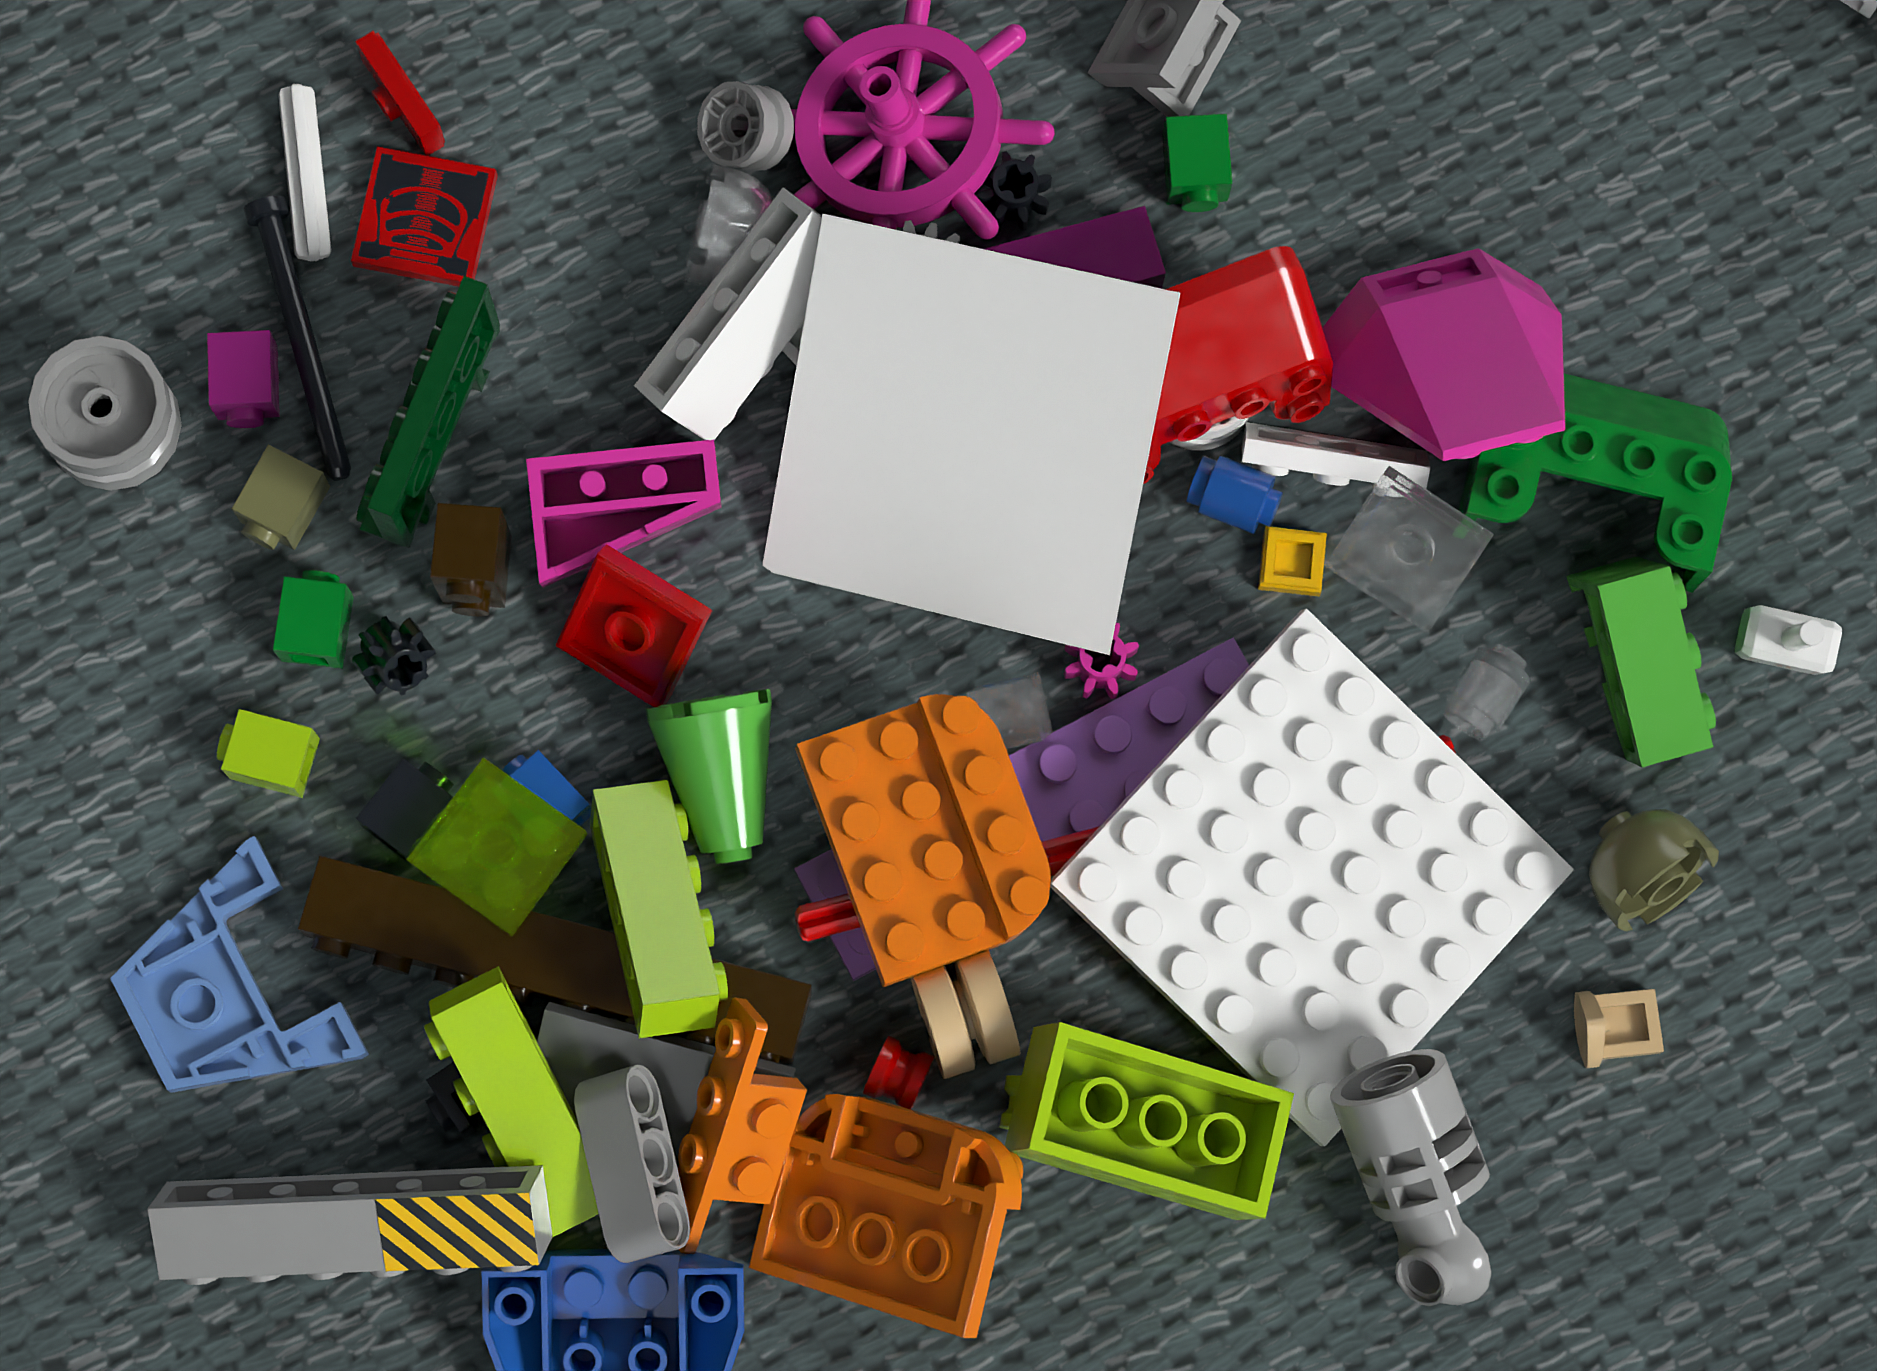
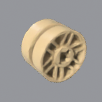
(966, 1011)

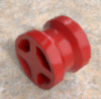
(898, 1074)

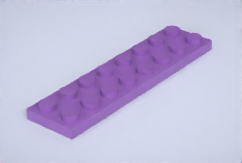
(1081, 769)

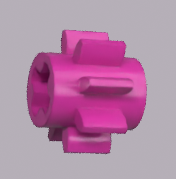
(1110, 674)

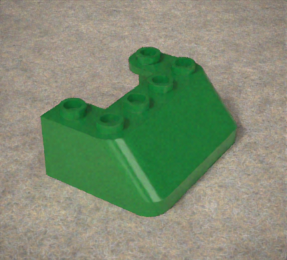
(1627, 445)

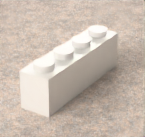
(738, 322)

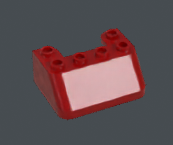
(1243, 344)

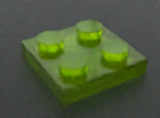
(497, 847)

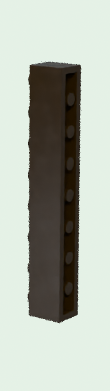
(544, 959)

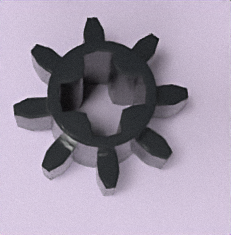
(1025, 179)
(393, 655)

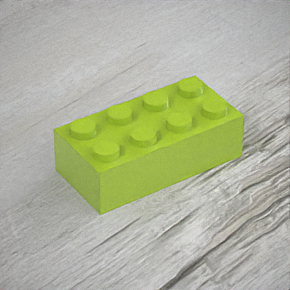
(1149, 1121)

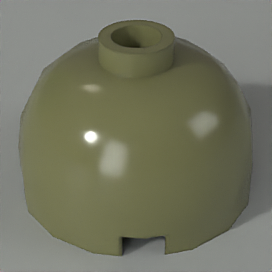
(1647, 864)

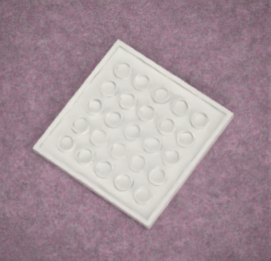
(1310, 873)

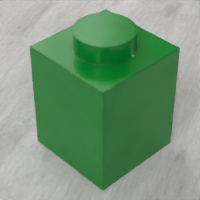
(1197, 161)
(313, 620)

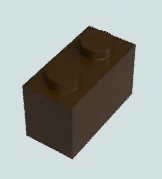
(471, 557)

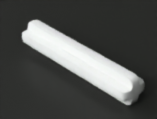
(304, 172)

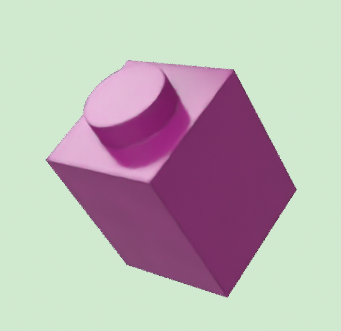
(243, 377)

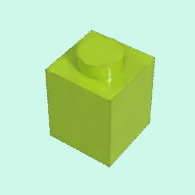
(268, 752)

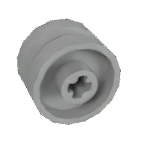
(73, 417)

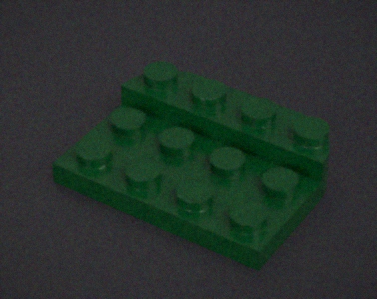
(445, 373)

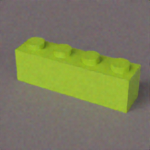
(656, 909)
(513, 1091)

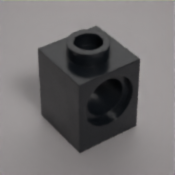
(406, 806)

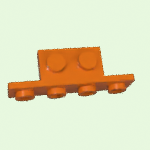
(738, 1124)

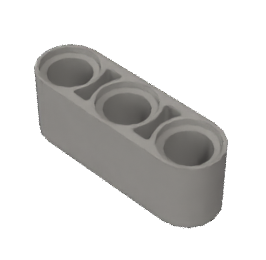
(632, 1164)

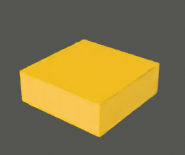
(1292, 561)

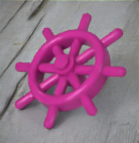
(903, 124)

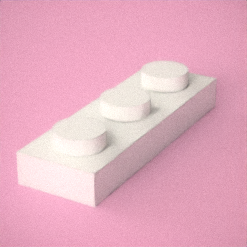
(1329, 457)

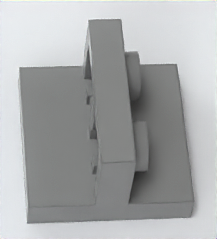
(1166, 50)

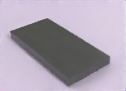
(591, 1045)

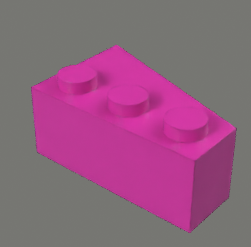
(616, 500)

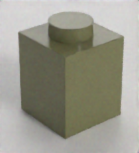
(280, 499)

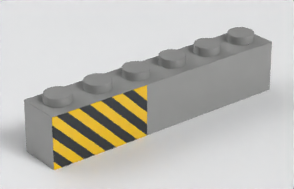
(351, 1224)

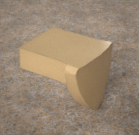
(1617, 1025)

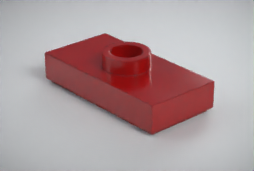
(398, 95)

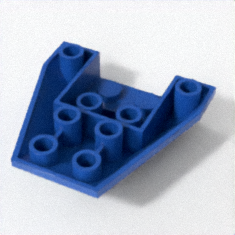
(613, 1315)

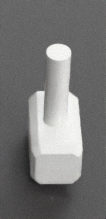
(1788, 640)

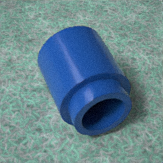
(1234, 493)

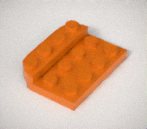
(928, 833)
(890, 1211)

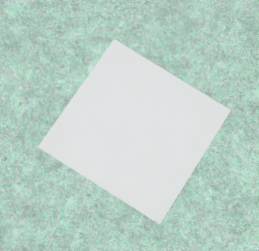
(969, 432)

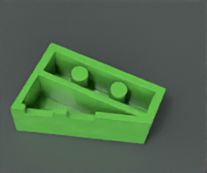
(1647, 659)

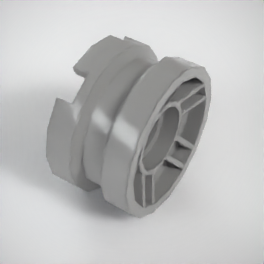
(745, 126)

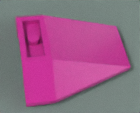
(1452, 354)

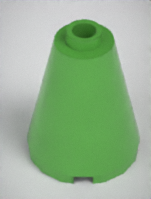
(718, 767)

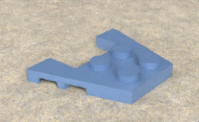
(201, 1003)

